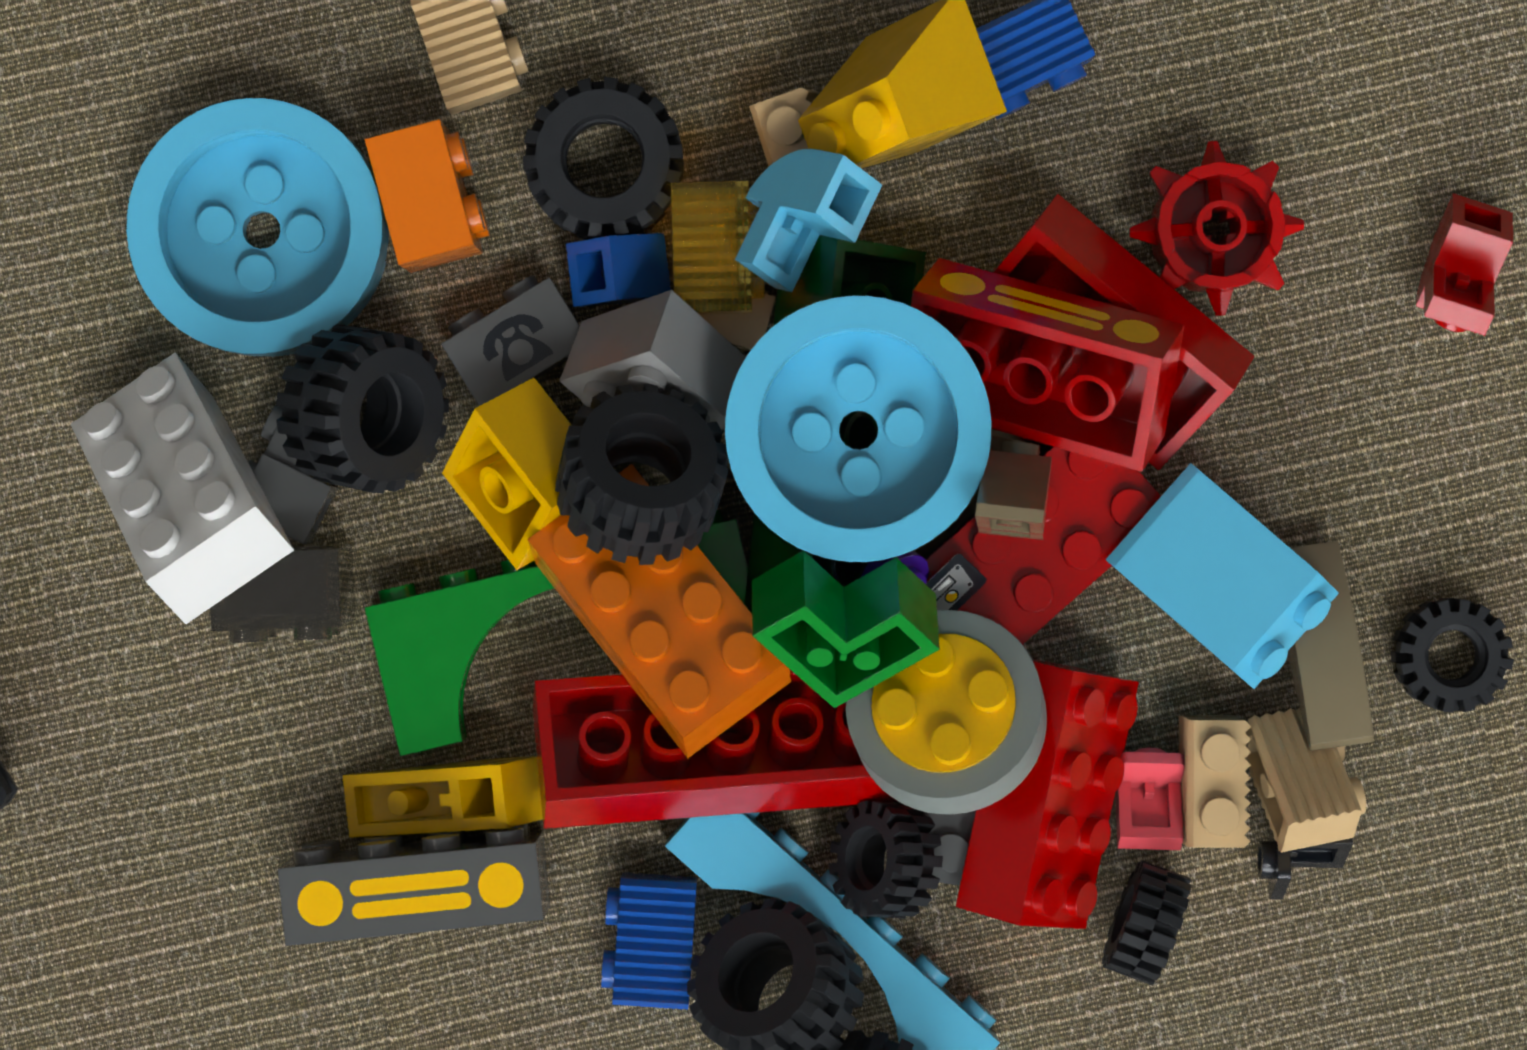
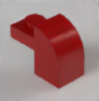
(1464, 265)

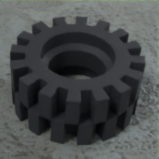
(1489, 663)
(909, 864)
(1146, 922)

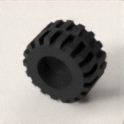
(594, 105)
(326, 399)
(648, 431)
(744, 959)

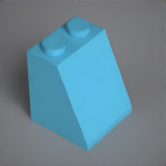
(1223, 576)

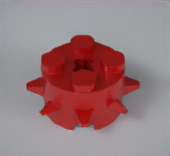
(1242, 201)

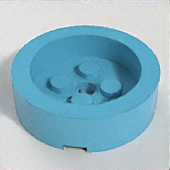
(194, 213)
(846, 360)

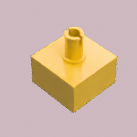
(510, 466)

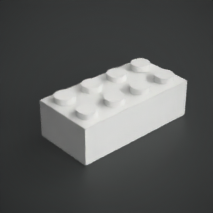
(180, 488)

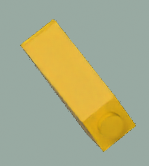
(444, 797)

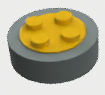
(955, 723)

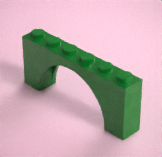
(432, 637)

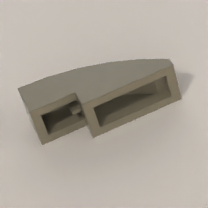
(1330, 665)

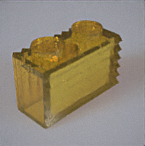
(706, 237)

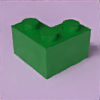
(845, 635)

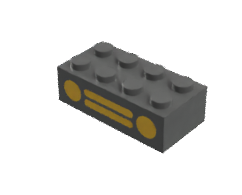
(413, 886)

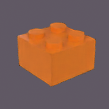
(425, 195)

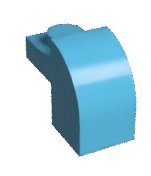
(798, 201)

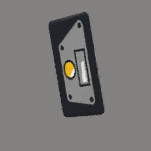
(955, 583)

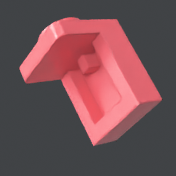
(1150, 801)

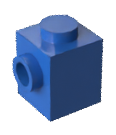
(630, 265)

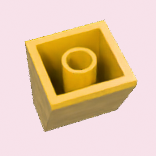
(906, 89)

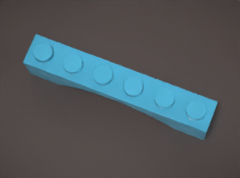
(744, 855)

